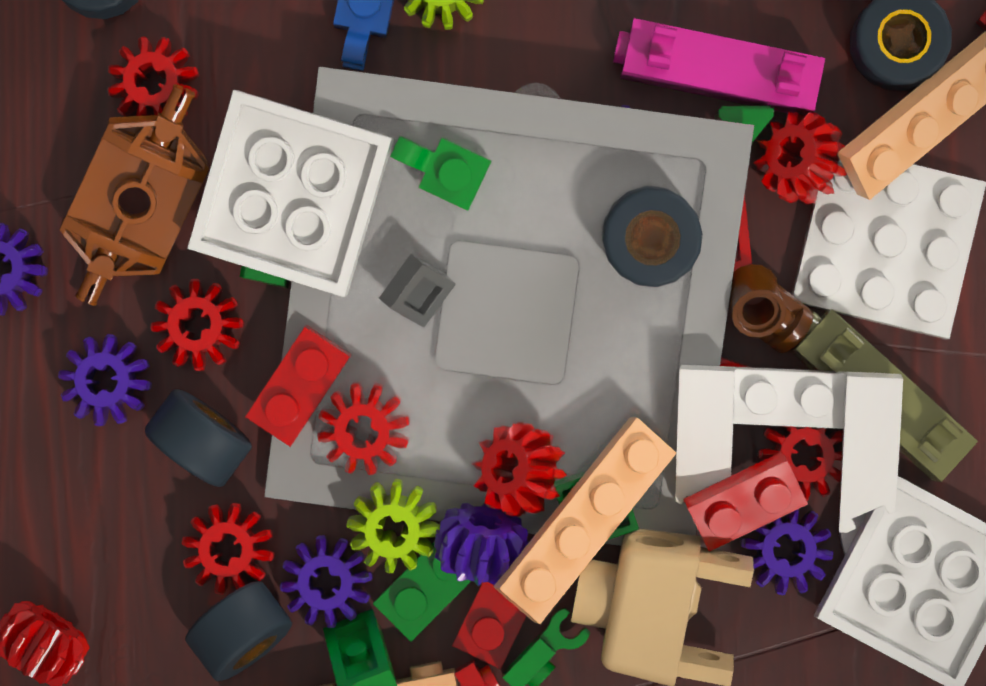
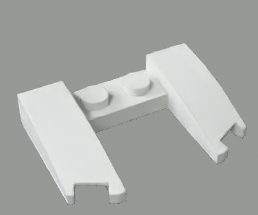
(858, 402)

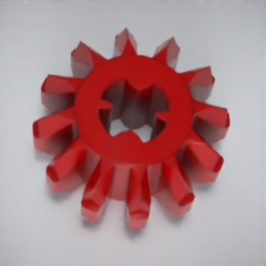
(138, 66)
(783, 164)
(184, 312)
(346, 434)
(823, 462)
(519, 469)
(218, 533)
(41, 644)

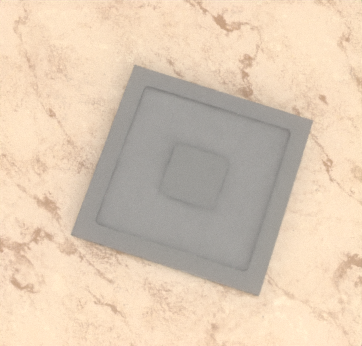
(536, 309)

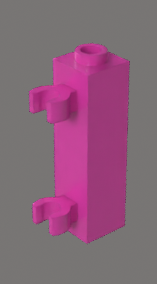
(719, 67)

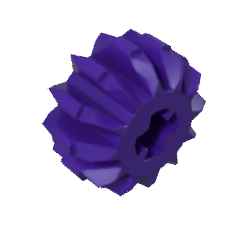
(22, 270)
(105, 361)
(479, 542)
(780, 566)
(315, 595)

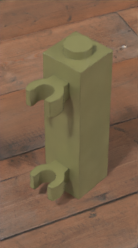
(927, 432)

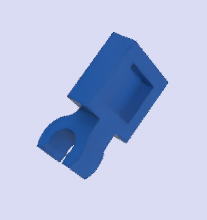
(361, 21)

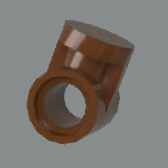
(777, 319)

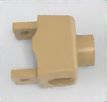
(649, 602)

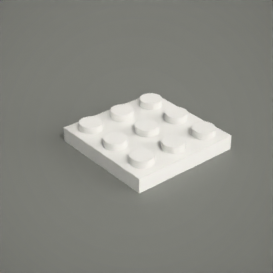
(290, 193)
(892, 255)
(915, 586)

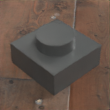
(417, 291)

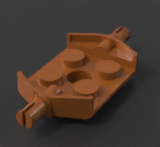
(142, 154)

